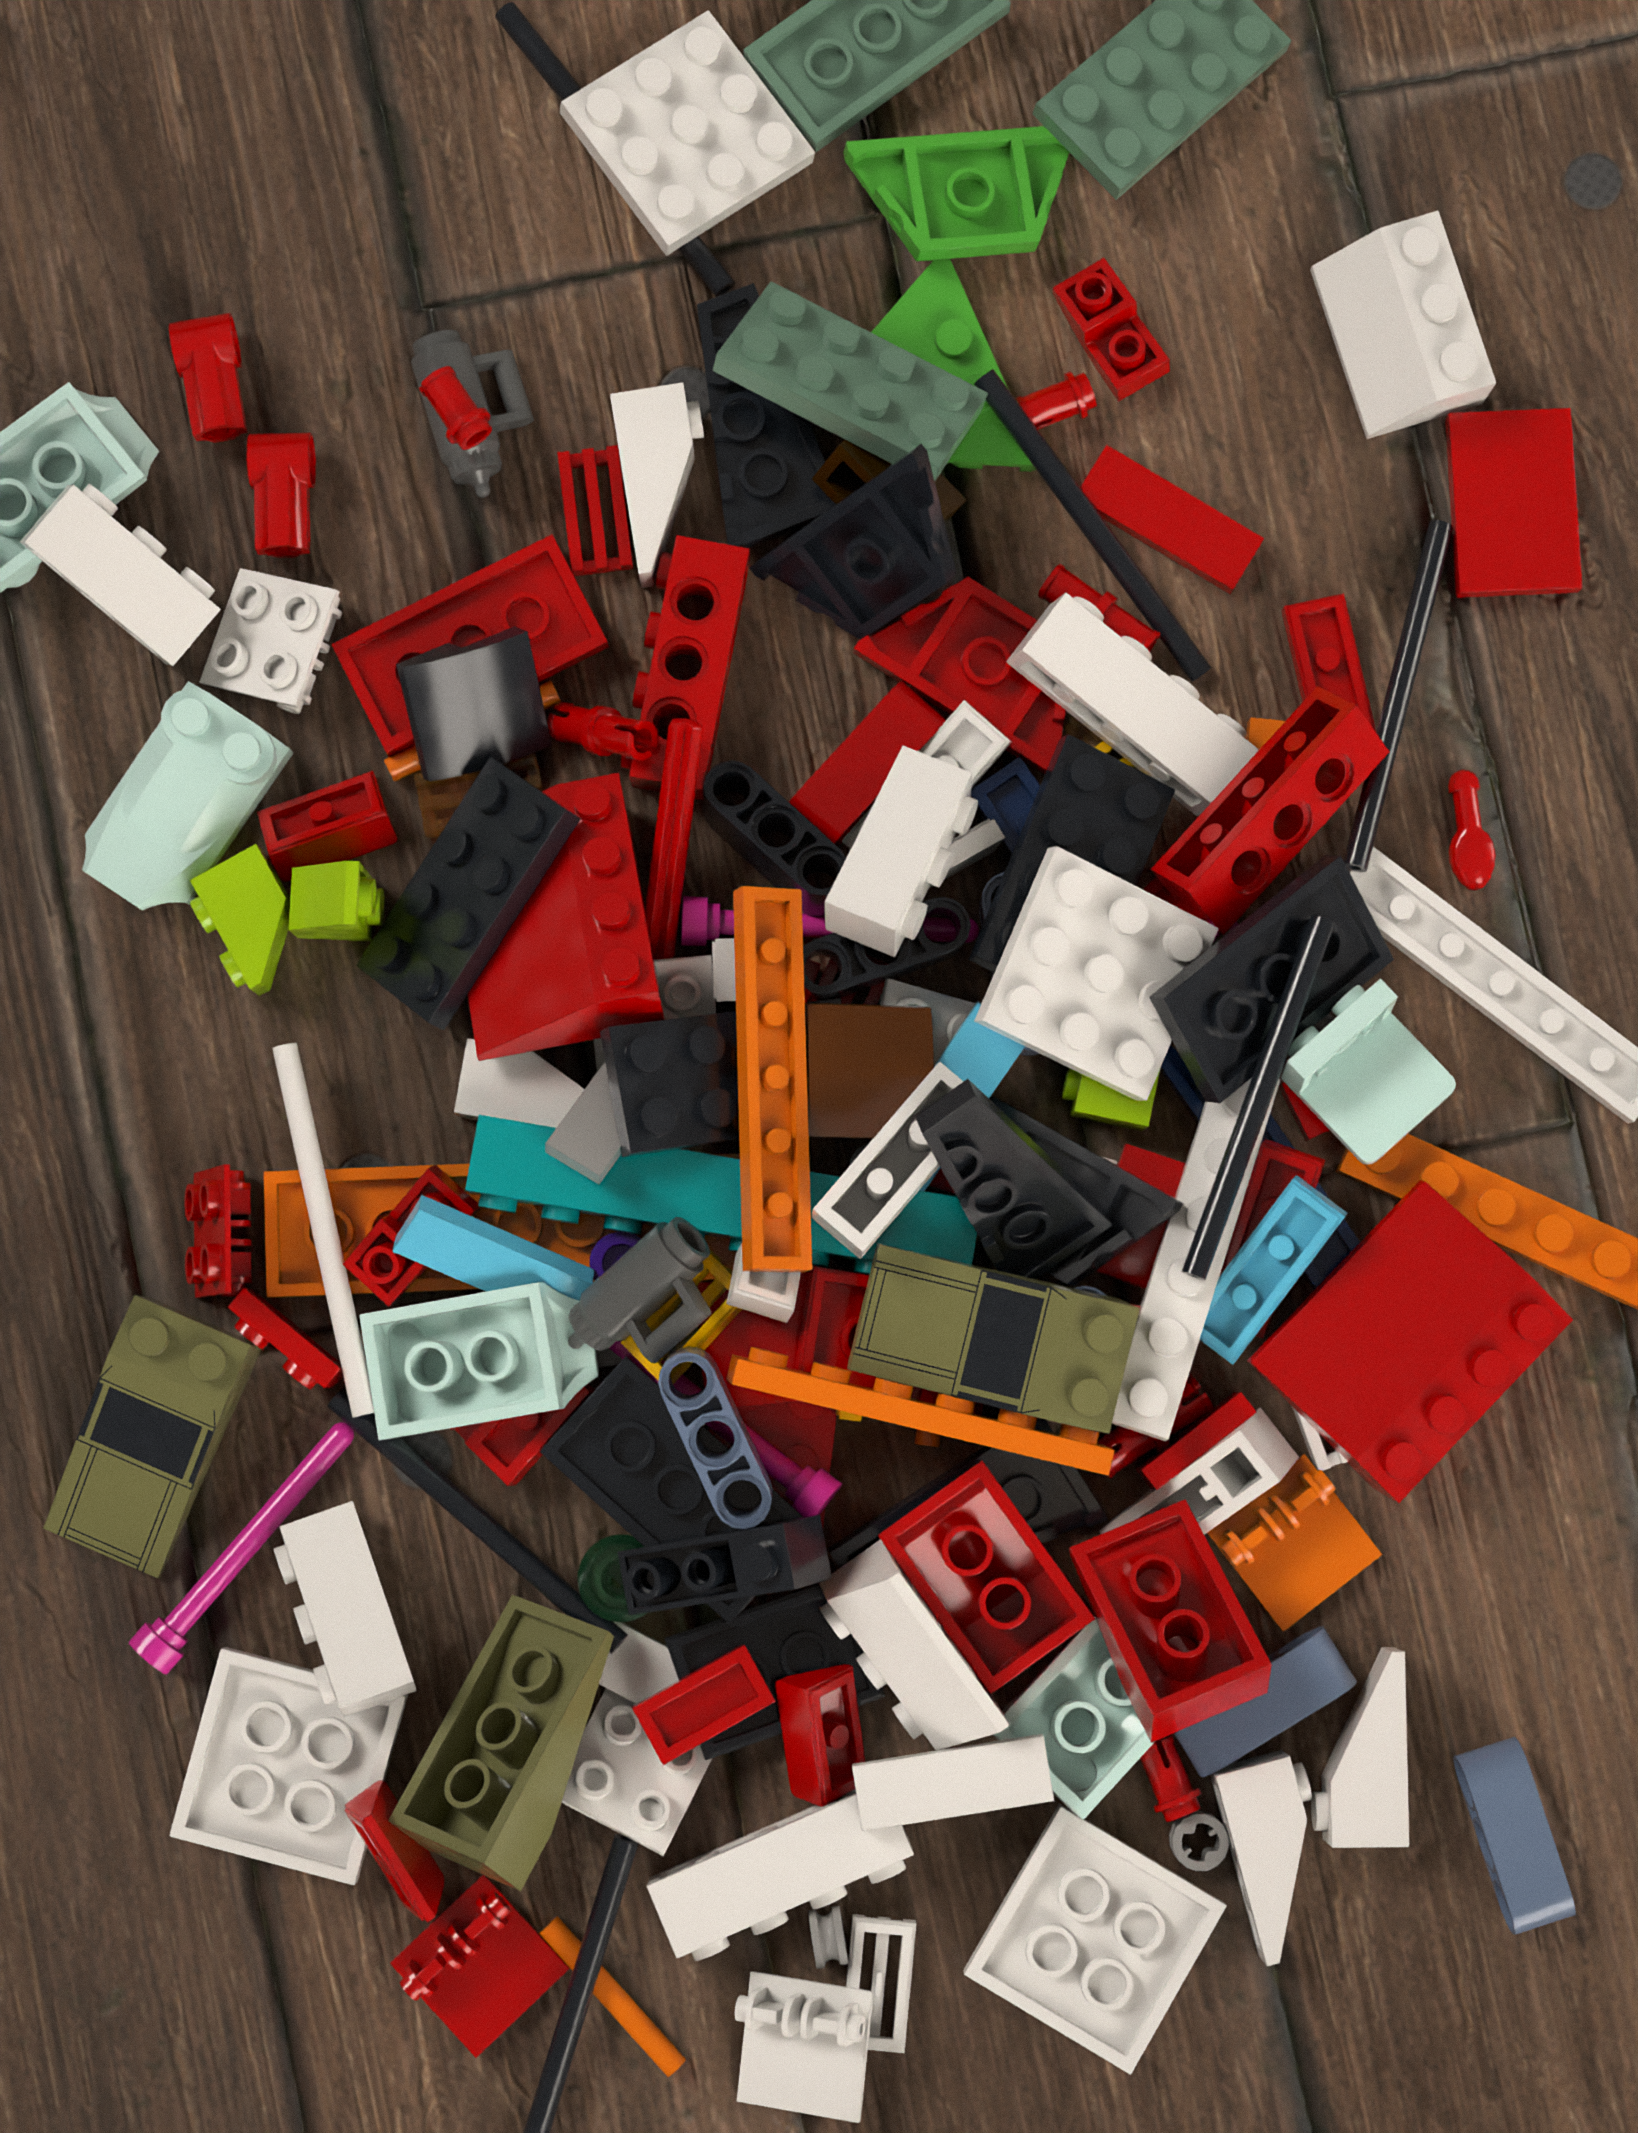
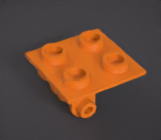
(1295, 1544)

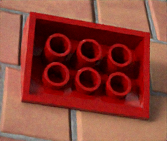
(579, 944)
(1409, 1341)

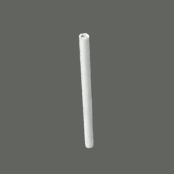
(324, 1228)

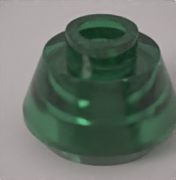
(595, 1581)

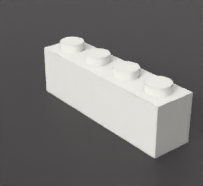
(1132, 702)
(770, 1872)

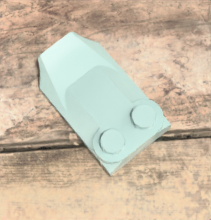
(57, 445)
(182, 800)
(473, 1359)
(1084, 1720)

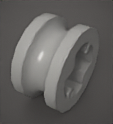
(1210, 1856)
(828, 1937)

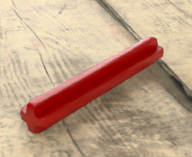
(672, 834)

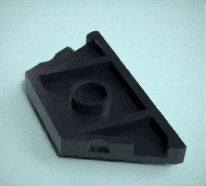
(870, 550)
(1129, 1201)

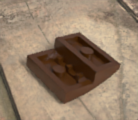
(863, 1064)

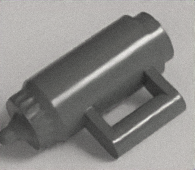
(482, 461)
(639, 1286)

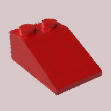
(986, 1577)
(1171, 1621)

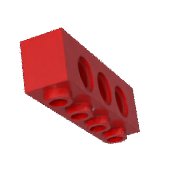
(721, 576)
(1271, 809)

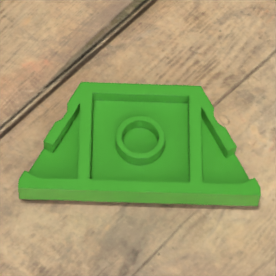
(962, 189)
(941, 328)

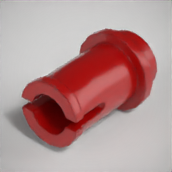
(1059, 401)
(455, 407)
(1169, 1780)

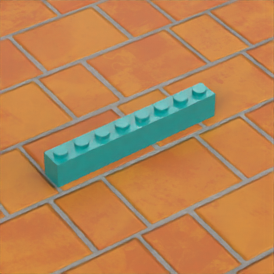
(702, 1188)

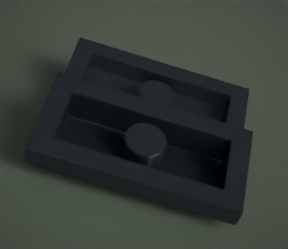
(474, 704)

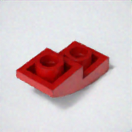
(1110, 330)
(374, 1262)

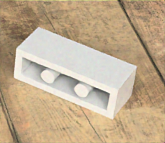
(122, 572)
(901, 852)
(885, 1172)
(344, 1610)

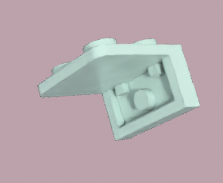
(1366, 1074)

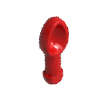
(1471, 848)

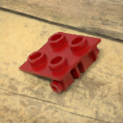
(210, 1203)
(479, 1966)

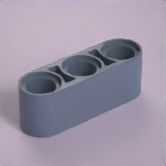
(721, 1468)
(1302, 1680)
(1514, 1835)

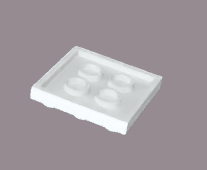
(687, 132)
(1085, 970)
(281, 1767)
(1094, 1938)

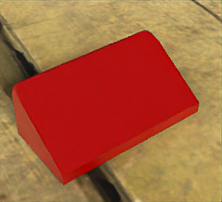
(327, 825)
(820, 1732)
(402, 1860)

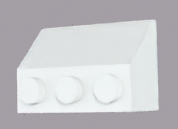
(1403, 326)
(909, 1651)

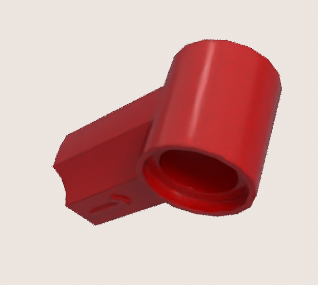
(207, 360)
(281, 475)

